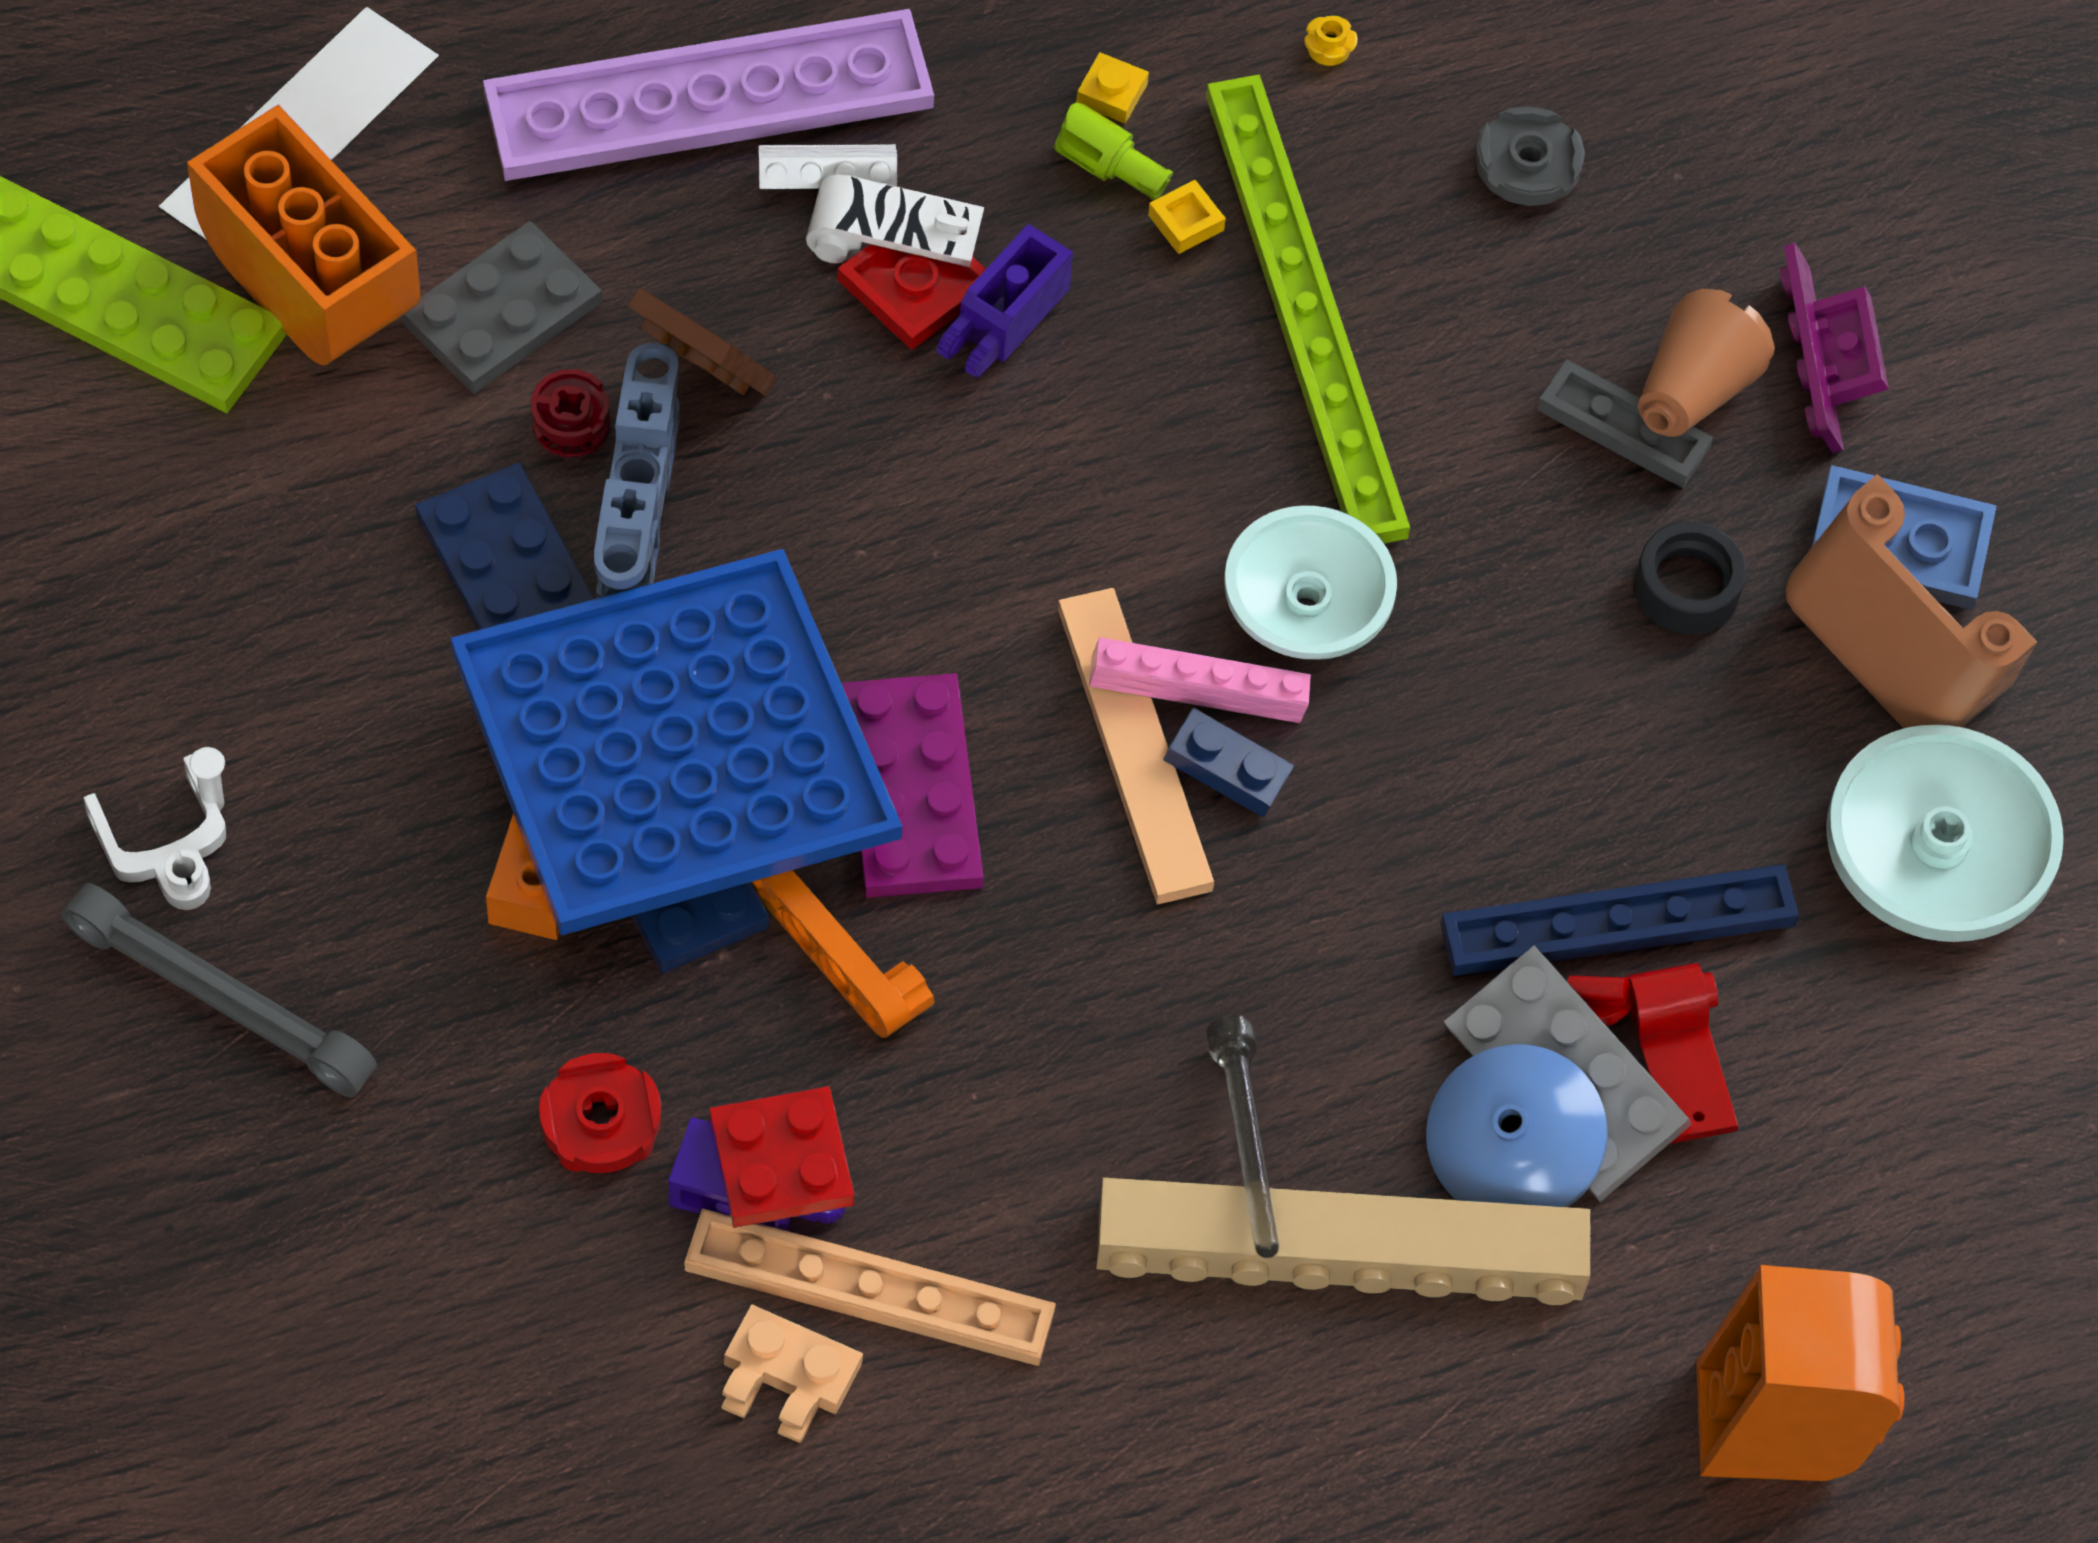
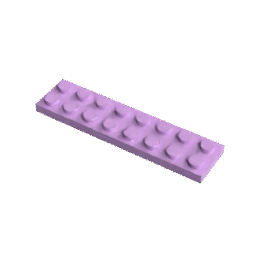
(707, 94)

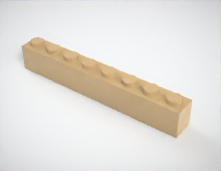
(1346, 1241)

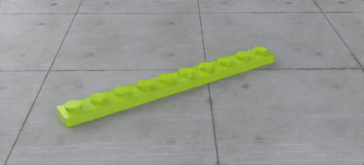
(1306, 307)

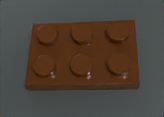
(700, 345)

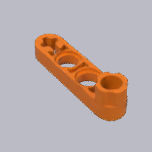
(880, 999)

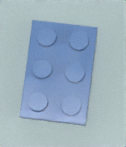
(1940, 537)

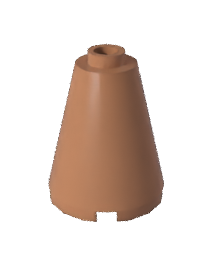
(1703, 361)

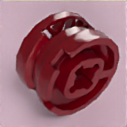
(570, 411)

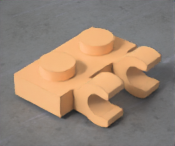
(792, 1360)

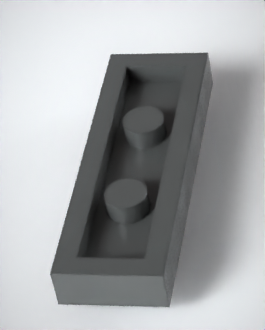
(1613, 420)

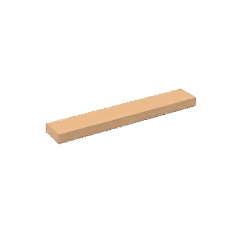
(1136, 755)
(871, 1287)

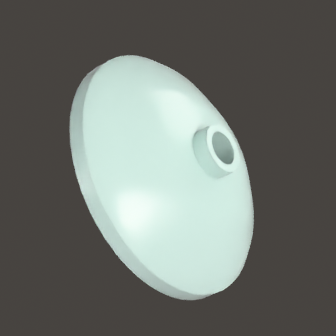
(1313, 557)

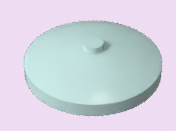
(1944, 833)

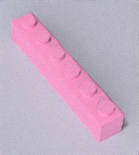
(1199, 680)

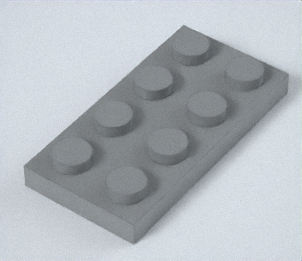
(1540, 1009)

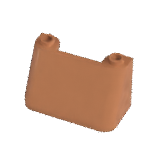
(1892, 628)

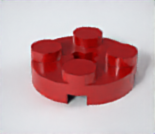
(593, 1146)

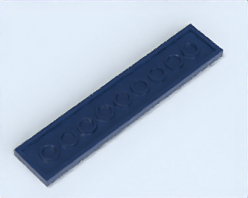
(516, 566)

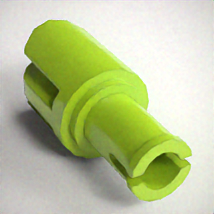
(1108, 151)

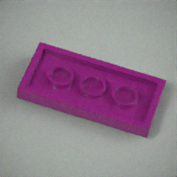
(923, 760)

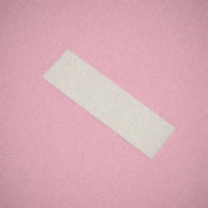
(337, 91)

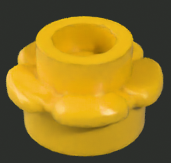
(1330, 50)

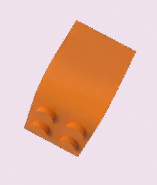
(302, 237)
(1799, 1377)

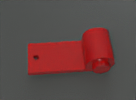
(1677, 1046)

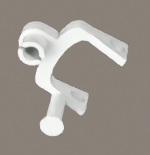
(183, 857)

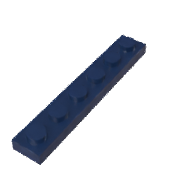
(1620, 919)

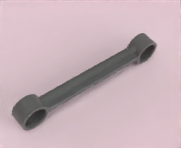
(330, 1056)

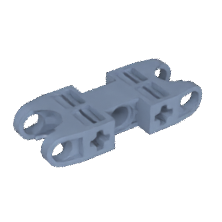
(639, 474)

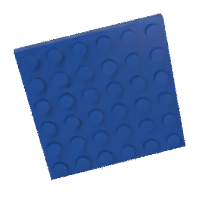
(674, 741)

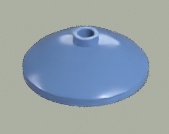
(1542, 1162)

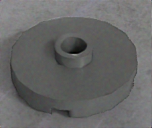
(1532, 135)

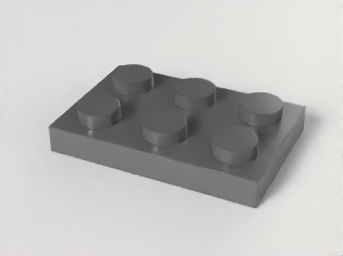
(502, 307)

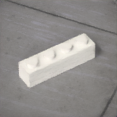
(809, 164)

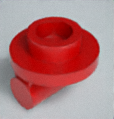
(1604, 995)

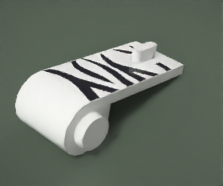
(892, 217)

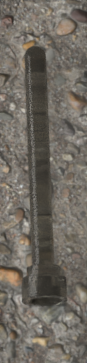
(1232, 1046)

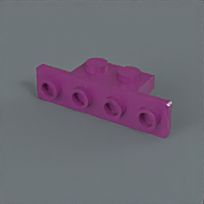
(1838, 347)

